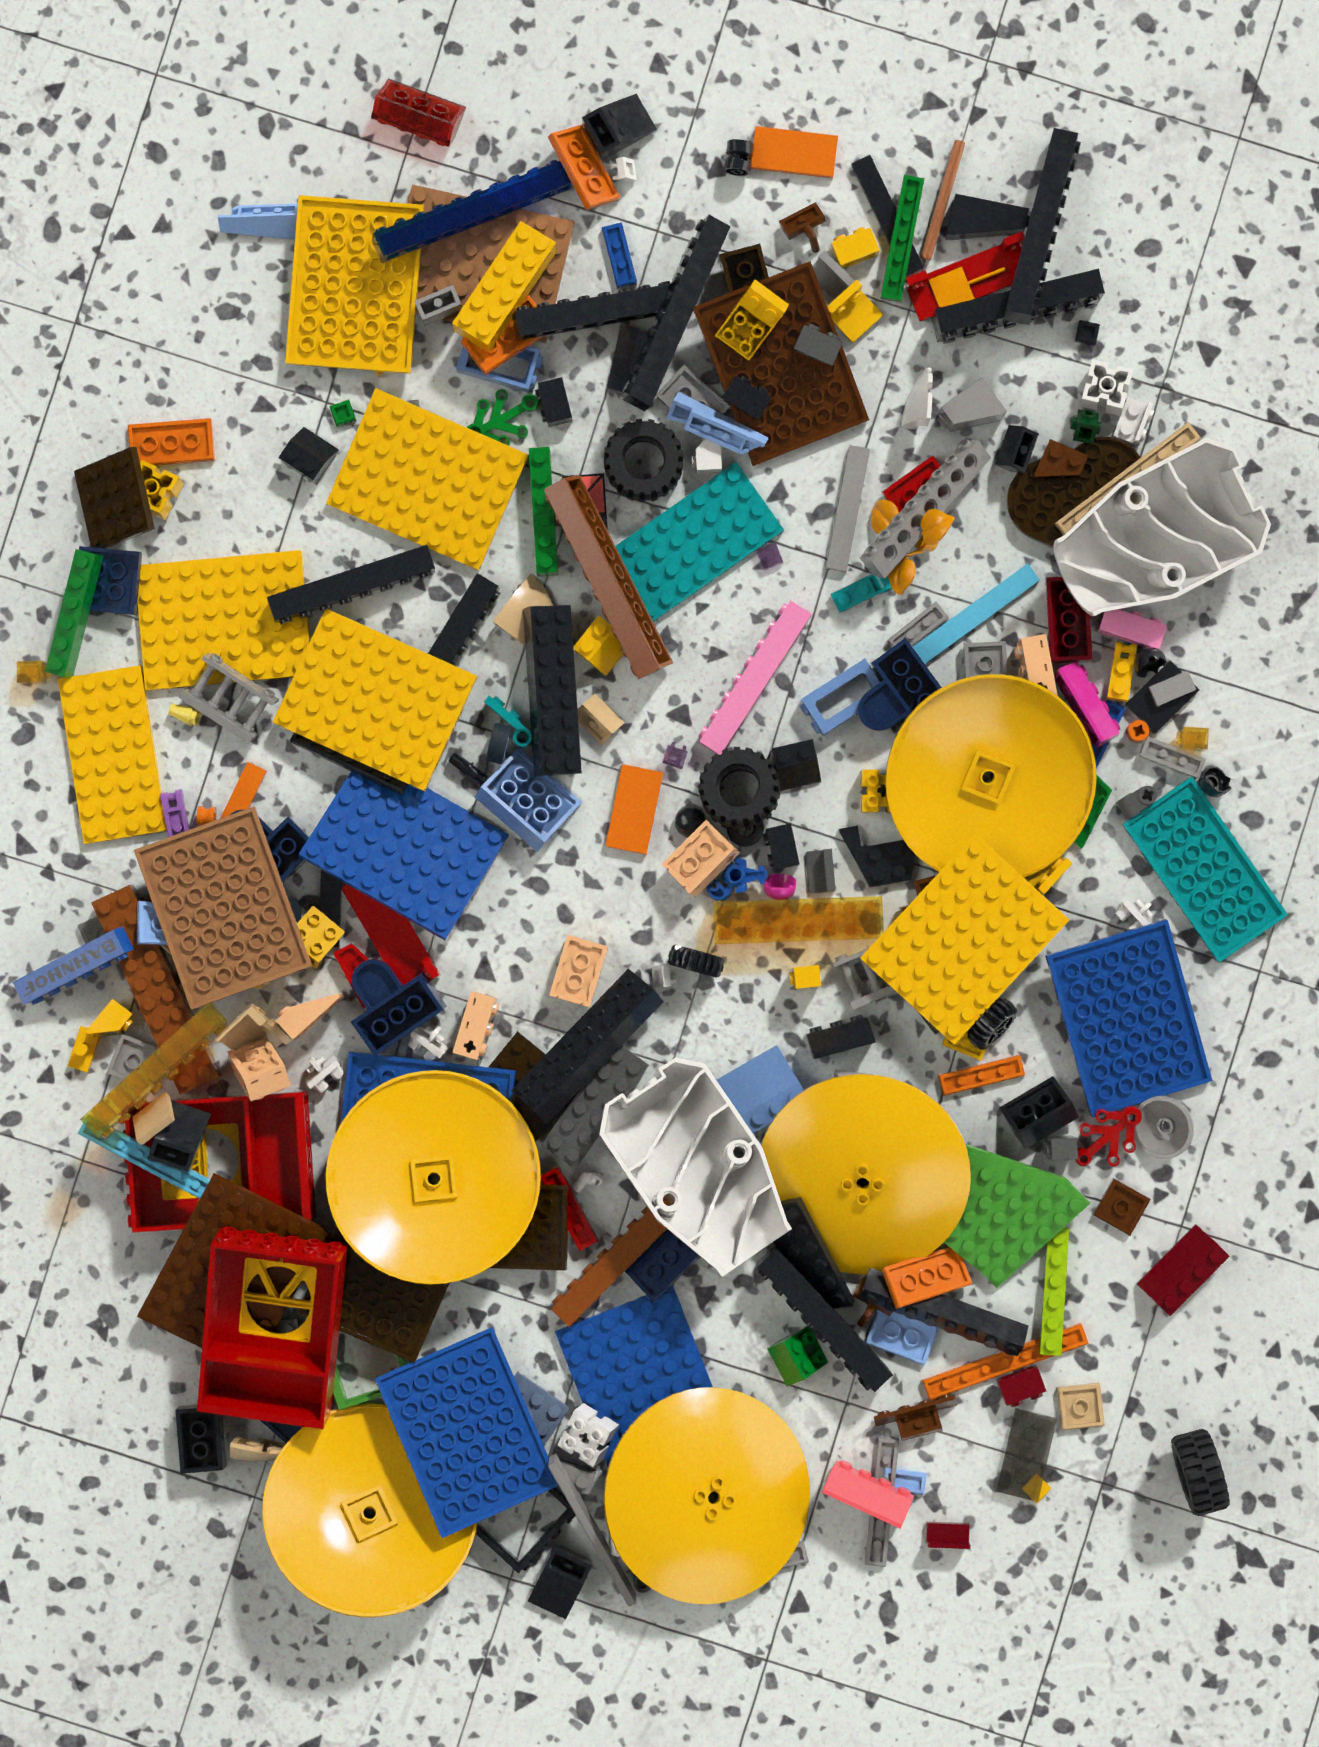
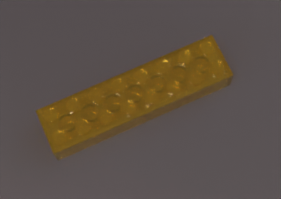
(798, 920)
(152, 1072)

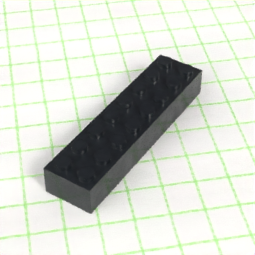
(989, 311)
(552, 690)
(587, 1046)
(828, 1323)

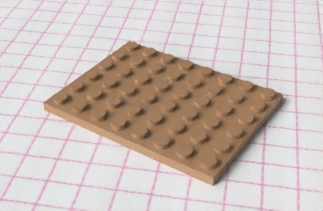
(469, 254)
(223, 908)

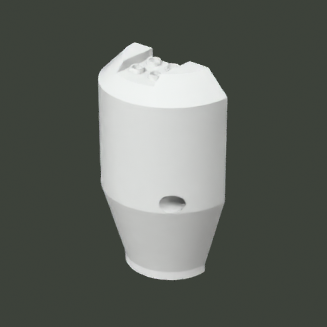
(1169, 521)
(680, 1146)

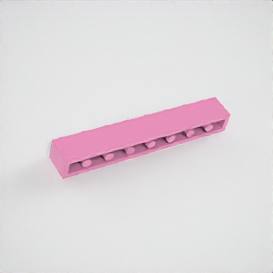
(755, 677)

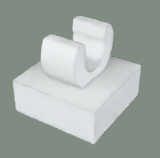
(625, 169)
(661, 976)

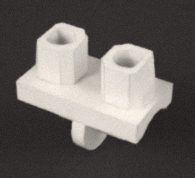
(1127, 909)
(430, 1040)
(320, 1069)

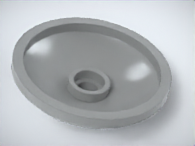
(1155, 1136)

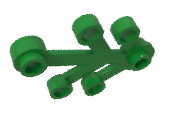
(498, 420)

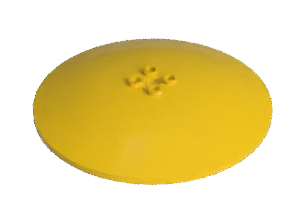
(1037, 762)
(422, 1128)
(877, 1133)
(662, 1486)
(319, 1525)

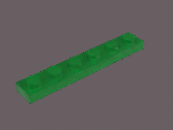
(902, 238)

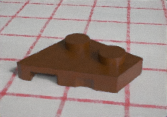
(1060, 461)

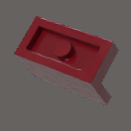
(947, 1535)

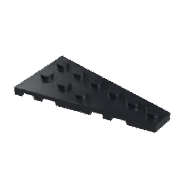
(810, 1255)

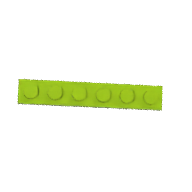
(1054, 1294)

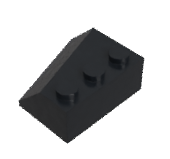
(626, 354)

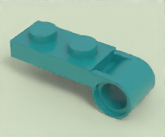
(860, 591)
(511, 718)

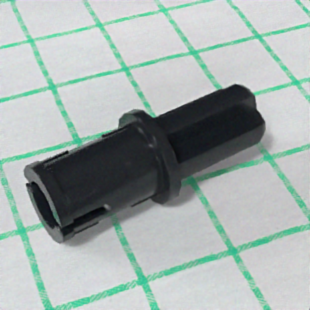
(467, 768)

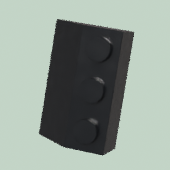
(840, 1037)
(1039, 1112)

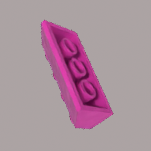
(1086, 704)

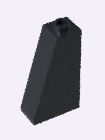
(984, 218)

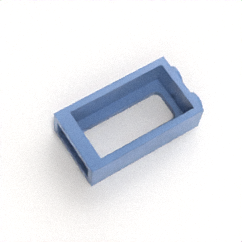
(531, 354)
(808, 702)

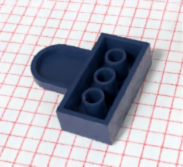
(903, 687)
(285, 844)
(390, 1005)

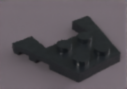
(881, 862)

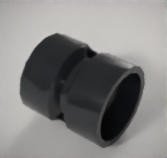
(739, 154)

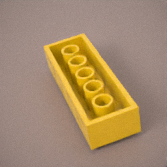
(504, 286)

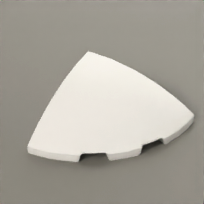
(919, 402)

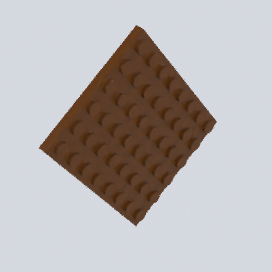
(806, 394)
(180, 1290)

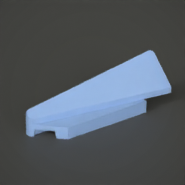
(261, 220)
(713, 425)

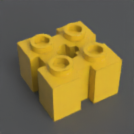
(167, 486)
(872, 800)

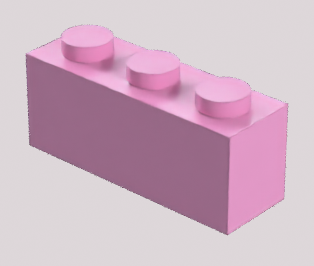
(1132, 628)

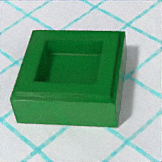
(342, 413)

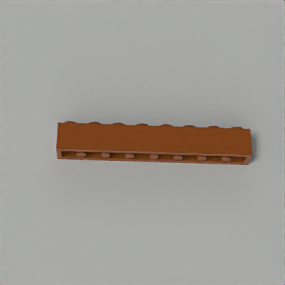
(608, 1267)

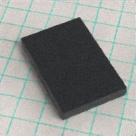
(1144, 707)

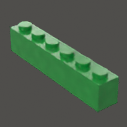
(543, 512)
(74, 613)

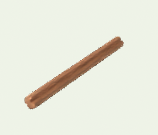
(942, 200)

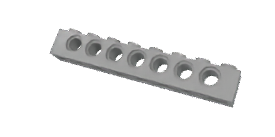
(937, 494)

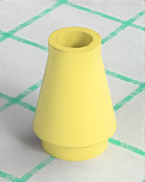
(185, 713)

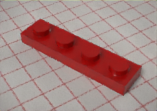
(578, 1223)

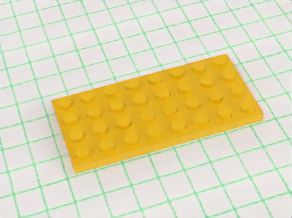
(112, 754)

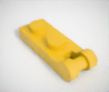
(1121, 672)

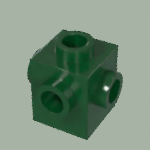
(1085, 426)

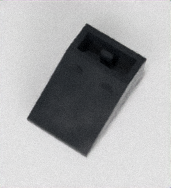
(618, 125)
(180, 1141)
(560, 1581)

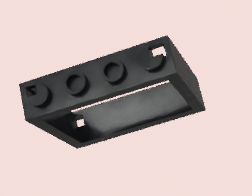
(540, 1545)

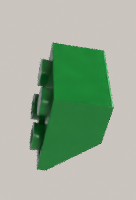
(797, 1356)

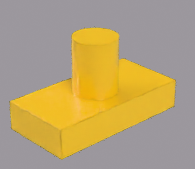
(83, 1051)

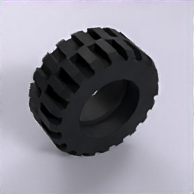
(635, 433)
(731, 762)
(1200, 1472)

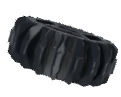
(696, 961)
(992, 1023)

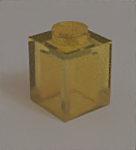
(32, 672)
(1192, 738)

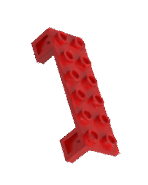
(1001, 256)
(392, 937)

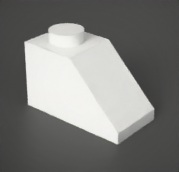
(707, 458)

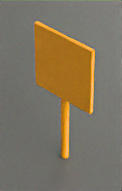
(954, 287)

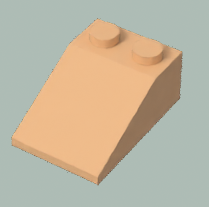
(301, 1017)

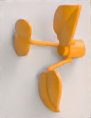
(934, 526)

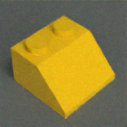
(599, 646)

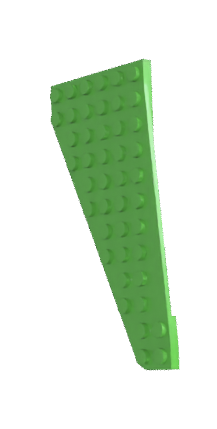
(1010, 1213)

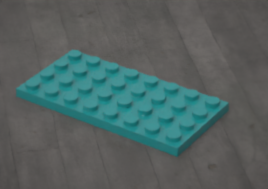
(697, 540)
(1205, 869)

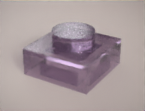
(769, 556)

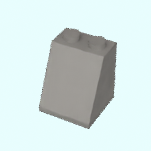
(971, 408)

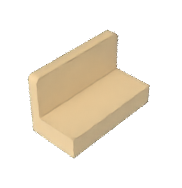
(598, 719)

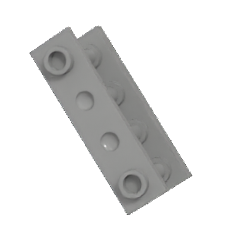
(211, 707)
(858, 997)

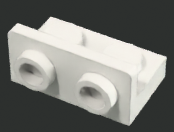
(1132, 421)

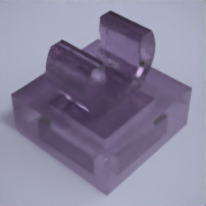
(675, 756)

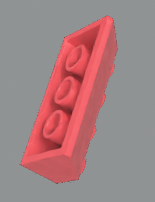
(868, 1493)

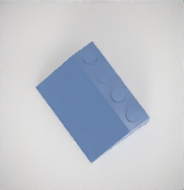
(527, 803)
(761, 1088)

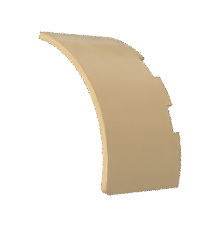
(252, 1026)

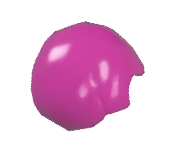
(780, 886)

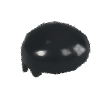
(1149, 660)
(1214, 782)
(689, 819)

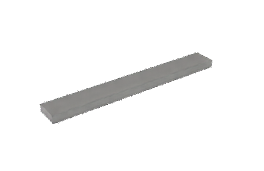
(592, 1530)

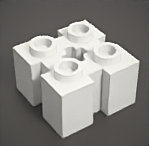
(1117, 381)
(588, 1435)

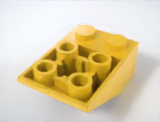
(752, 320)

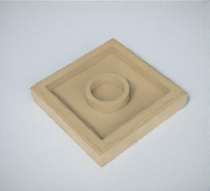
(153, 1118)
(1080, 1406)

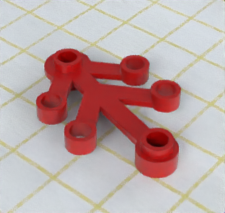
(1110, 1133)

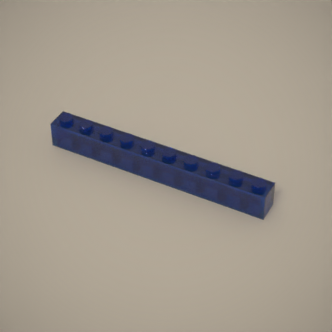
(470, 211)

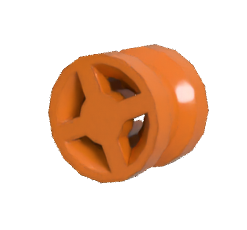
(1135, 734)
(206, 815)

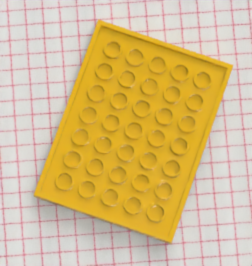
(343, 299)
(427, 479)
(220, 610)
(375, 699)
(964, 939)

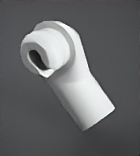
(587, 1178)

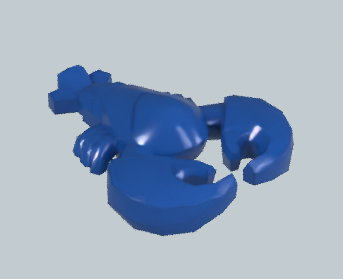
(738, 877)

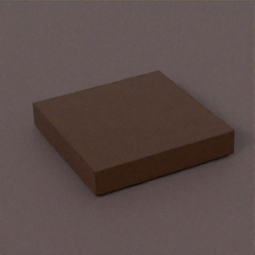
(1121, 1206)

